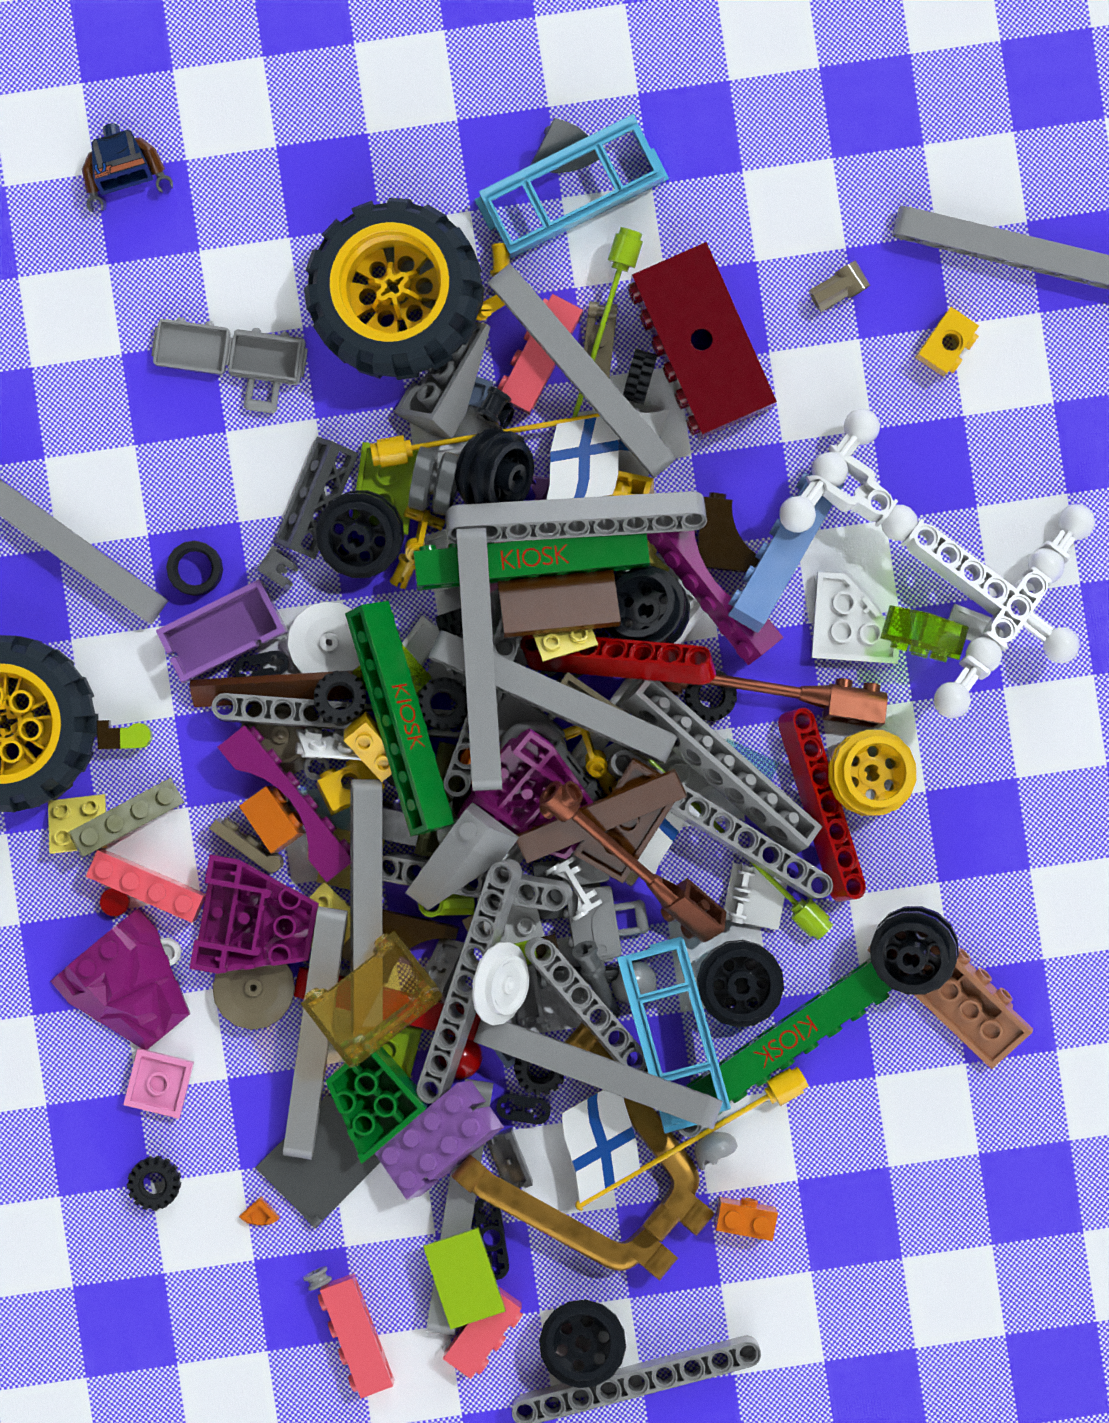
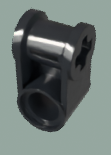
(496, 409)

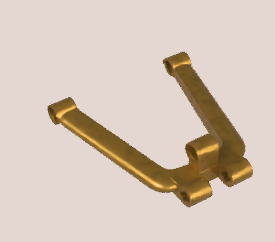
(644, 1245)

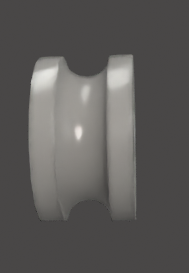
(312, 775)
(317, 1278)

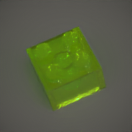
(924, 634)

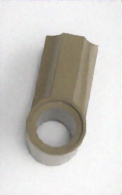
(845, 283)

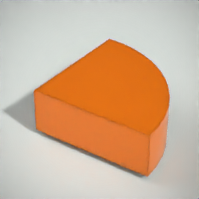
(259, 1213)

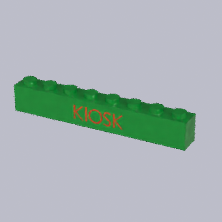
(535, 558)
(399, 718)
(797, 1033)

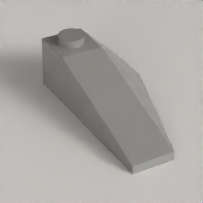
(462, 856)

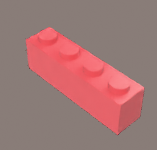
(533, 364)
(146, 885)
(356, 1335)

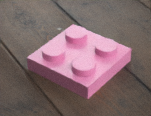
(158, 1083)

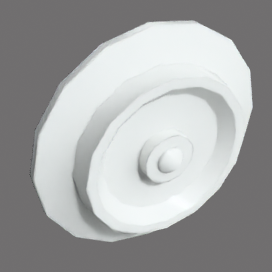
(322, 639)
(500, 983)

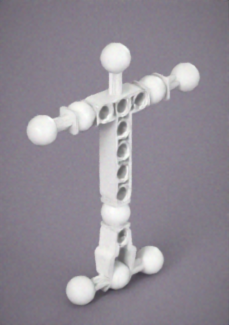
(901, 524)

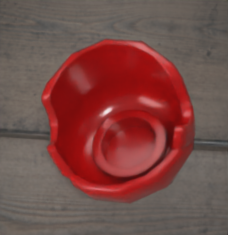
(469, 1061)

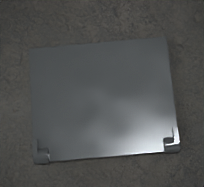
(325, 1181)

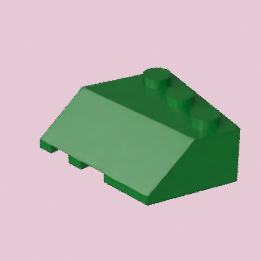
(374, 1101)

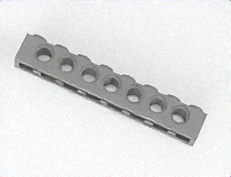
(724, 766)

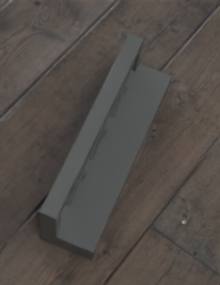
(311, 494)

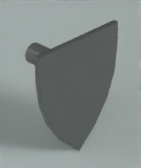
(559, 136)

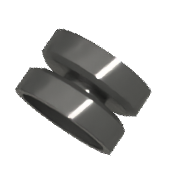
(434, 481)

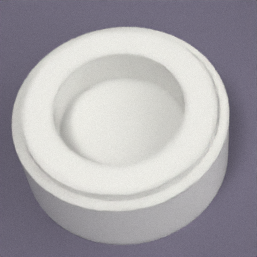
(172, 949)

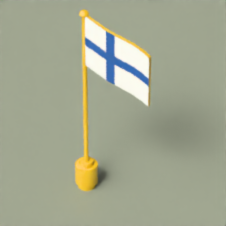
(581, 455)
(606, 1145)

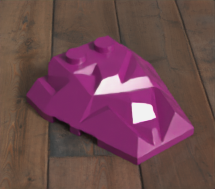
(526, 770)
(251, 920)
(126, 983)

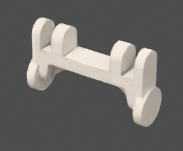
(584, 904)

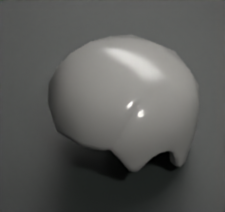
(645, 978)
(714, 1147)

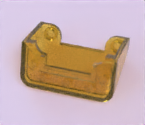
(373, 1001)

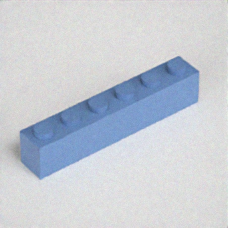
(775, 568)

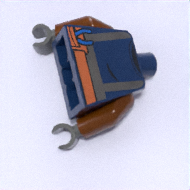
(119, 163)

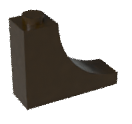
(719, 539)
(415, 929)

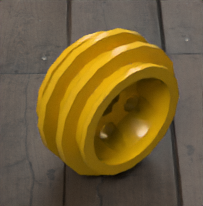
(843, 775)

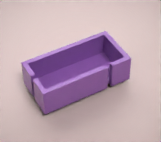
(222, 631)
(438, 1140)

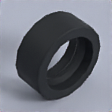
(179, 552)

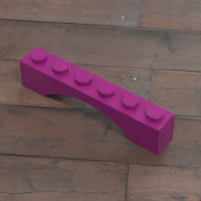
(683, 557)
(248, 754)

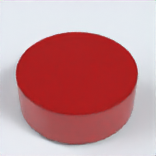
(114, 902)

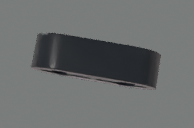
(261, 659)
(524, 1101)

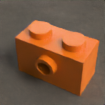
(273, 818)
(746, 1218)

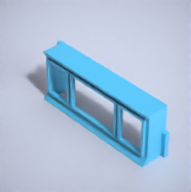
(552, 229)
(669, 1122)

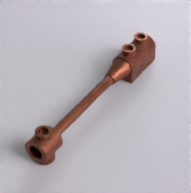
(840, 700)
(684, 902)

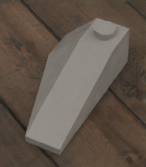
(444, 394)

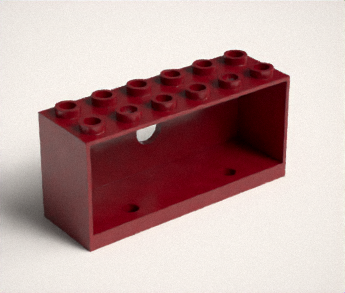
(712, 384)

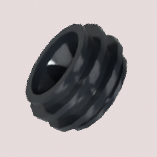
(494, 468)
(351, 563)
(667, 620)
(739, 952)
(906, 972)
(562, 1366)

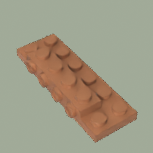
(975, 1009)

